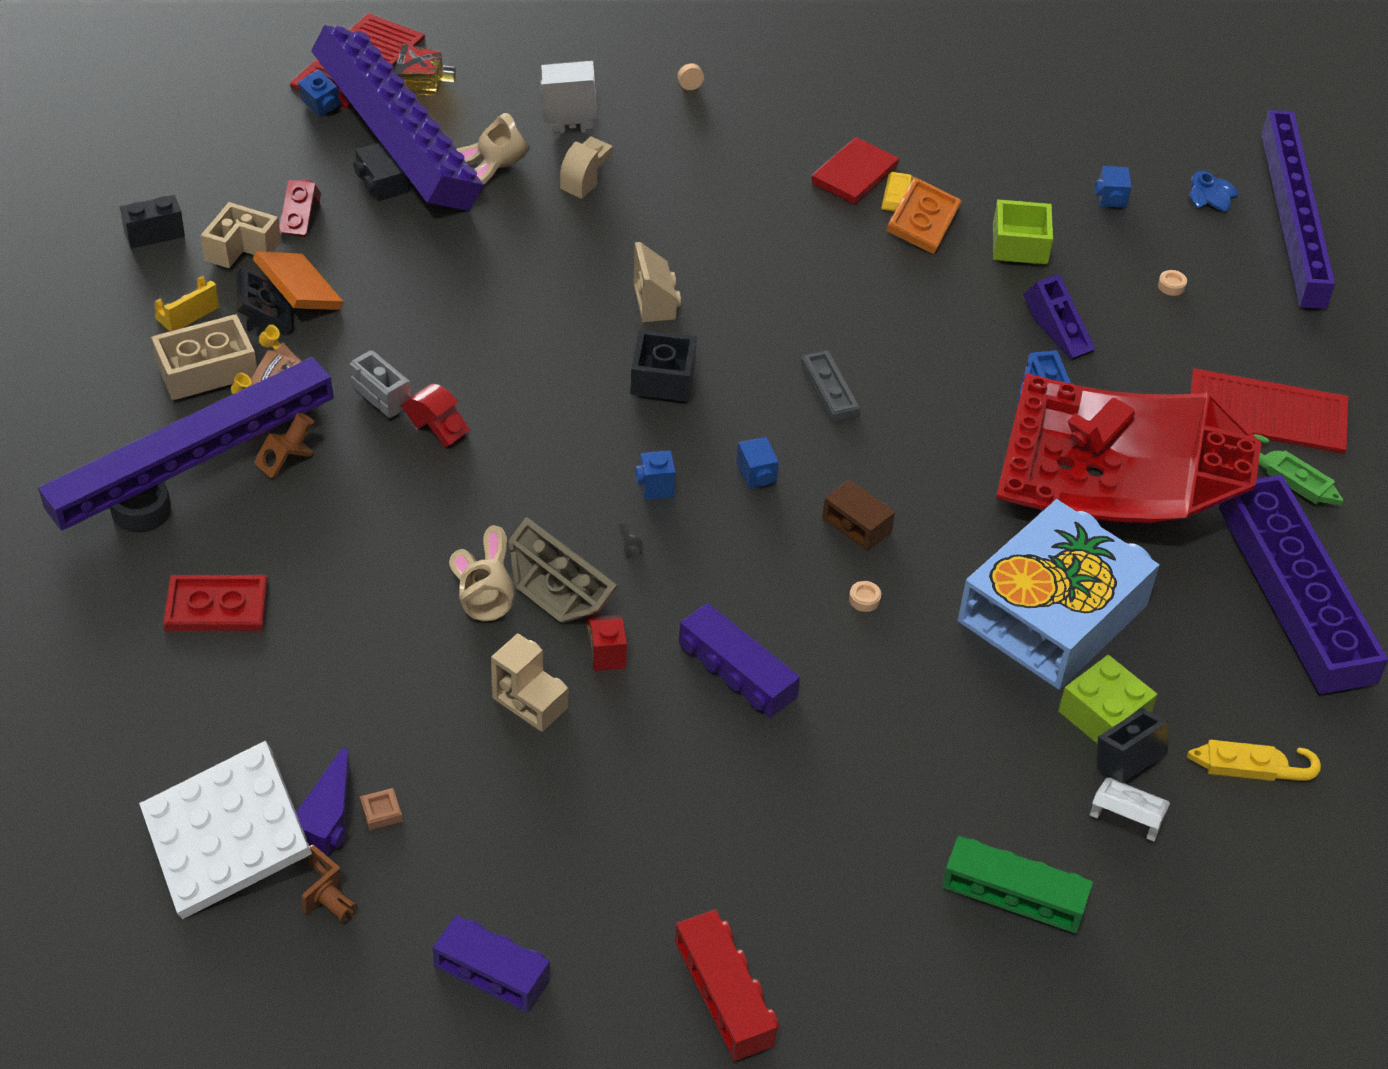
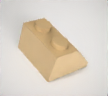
(654, 286)

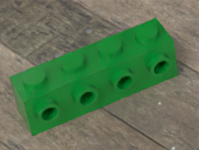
(1017, 884)

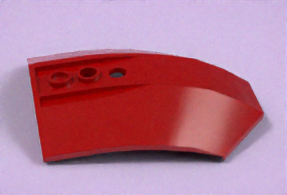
(1160, 467)

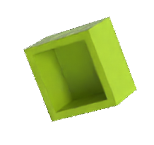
(1022, 231)
(1104, 697)

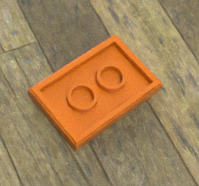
(923, 215)
(298, 280)

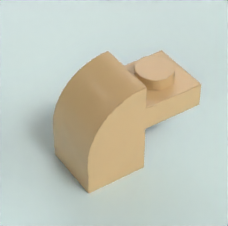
(581, 164)

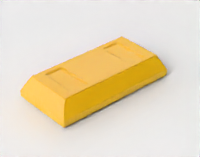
(895, 190)

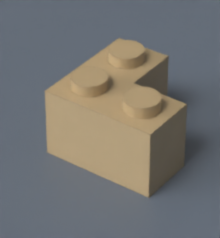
(239, 231)
(523, 684)

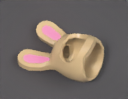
(498, 147)
(484, 584)

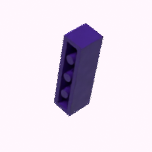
(739, 660)

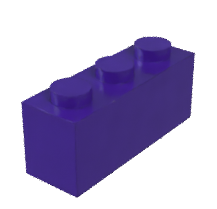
(491, 963)

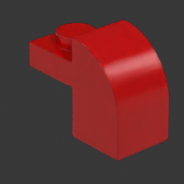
(436, 408)

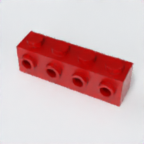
(726, 985)

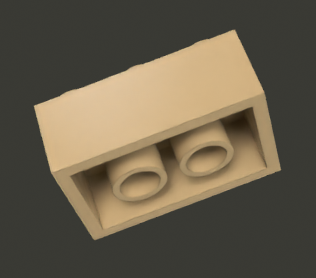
(203, 356)

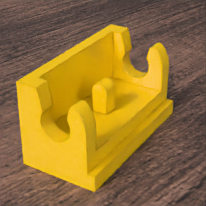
(189, 307)

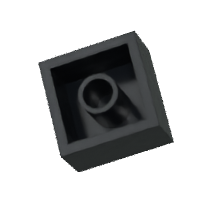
(663, 365)

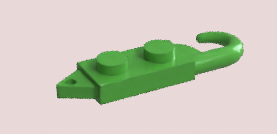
(1300, 476)

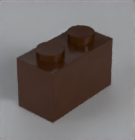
(858, 515)

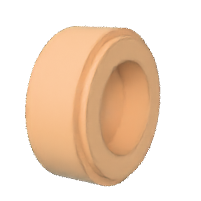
(690, 77)
(1172, 282)
(865, 596)

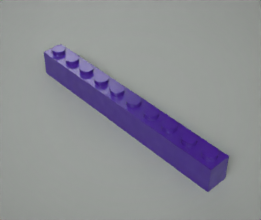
(1297, 210)
(185, 443)

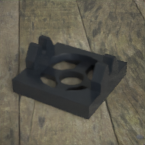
(261, 288)

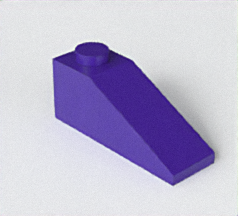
(1058, 316)
(325, 808)

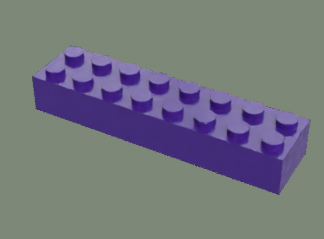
(1304, 587)

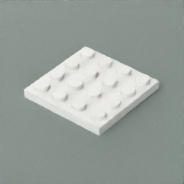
(224, 829)

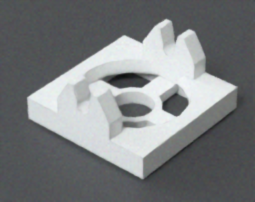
(1131, 804)

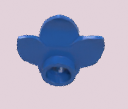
(1211, 191)

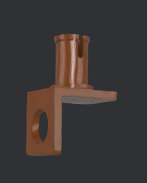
(285, 444)
(326, 889)

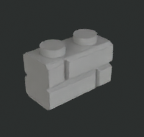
(379, 383)

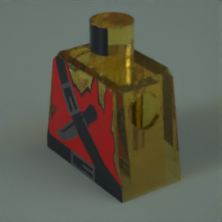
(423, 70)

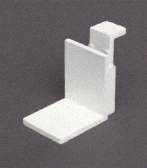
(569, 95)

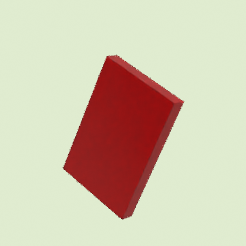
(855, 170)
(216, 603)

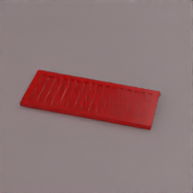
(383, 35)
(1280, 410)

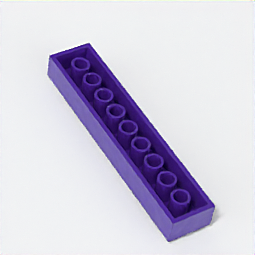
(397, 118)

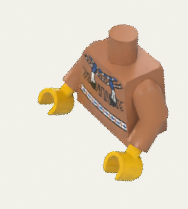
(272, 362)

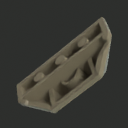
(556, 575)

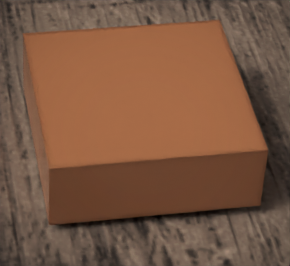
(381, 809)

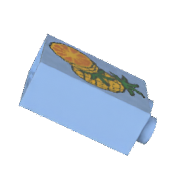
(1058, 593)

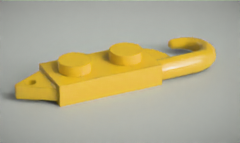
(1252, 761)

